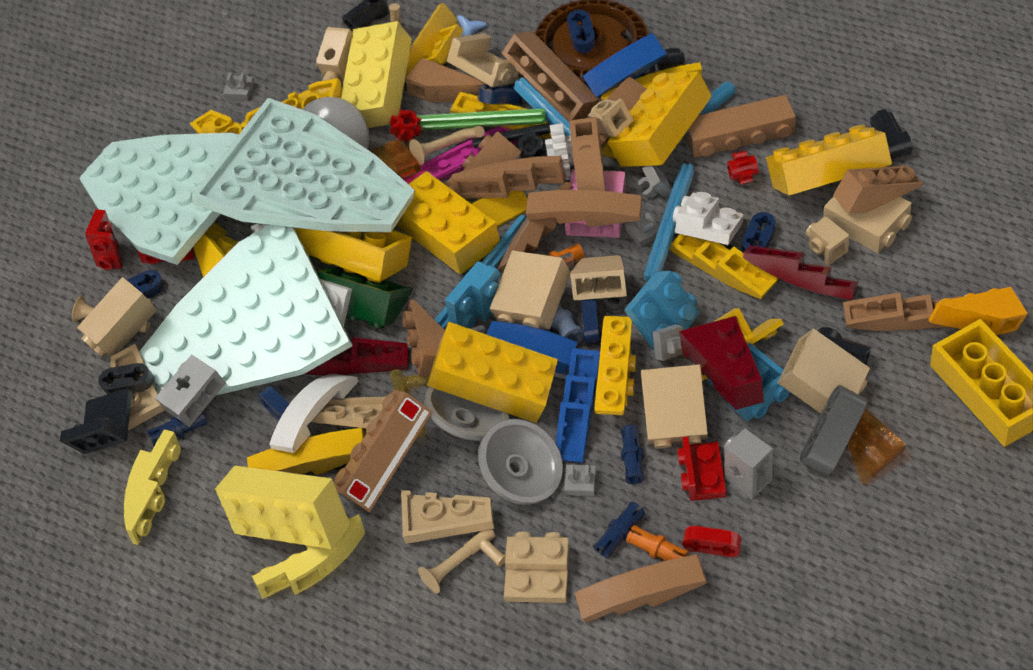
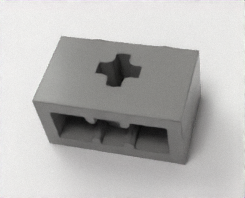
(190, 390)
(748, 463)

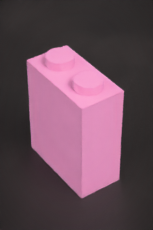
(615, 182)

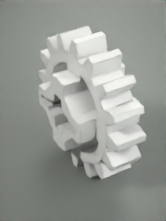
(560, 146)

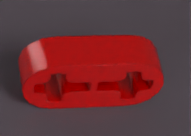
(712, 541)

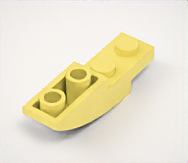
(143, 487)
(310, 566)

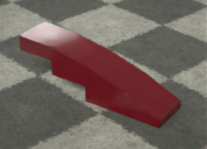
(792, 269)
(366, 357)

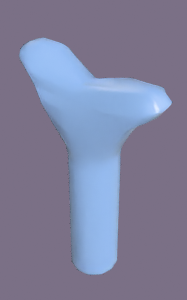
(470, 27)

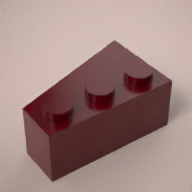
(725, 360)

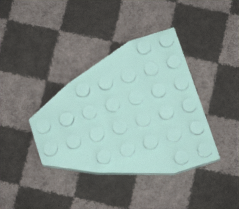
(304, 175)
(150, 189)
(251, 317)

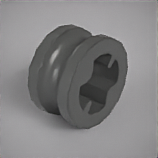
(613, 308)

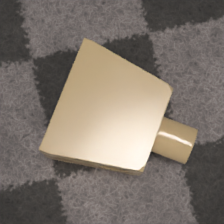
(334, 53)
(600, 278)

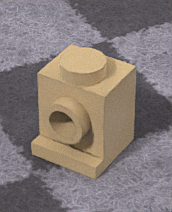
(607, 112)
(828, 240)

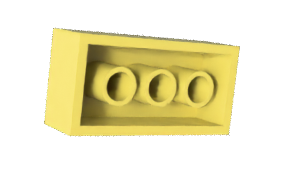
(377, 71)
(283, 506)

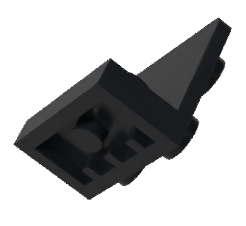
(104, 423)

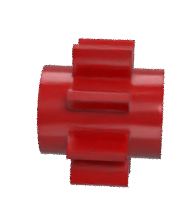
(405, 125)
(742, 167)

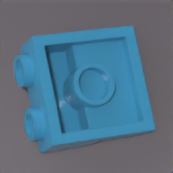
(473, 296)
(661, 305)
(772, 391)

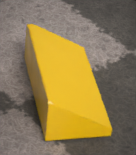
(503, 209)

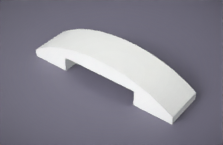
(292, 426)

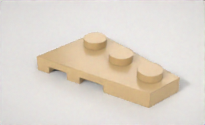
(143, 403)
(350, 411)
(441, 517)

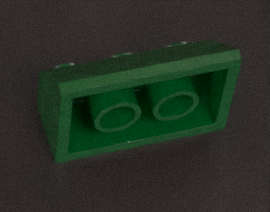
(369, 300)

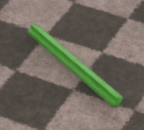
(483, 119)

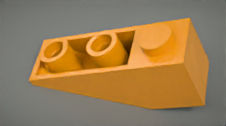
(996, 308)

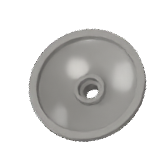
(342, 116)
(461, 416)
(529, 453)

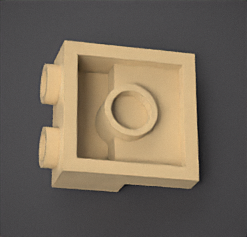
(536, 568)

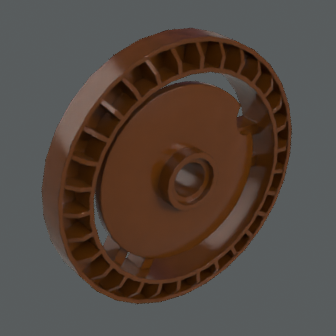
(609, 22)

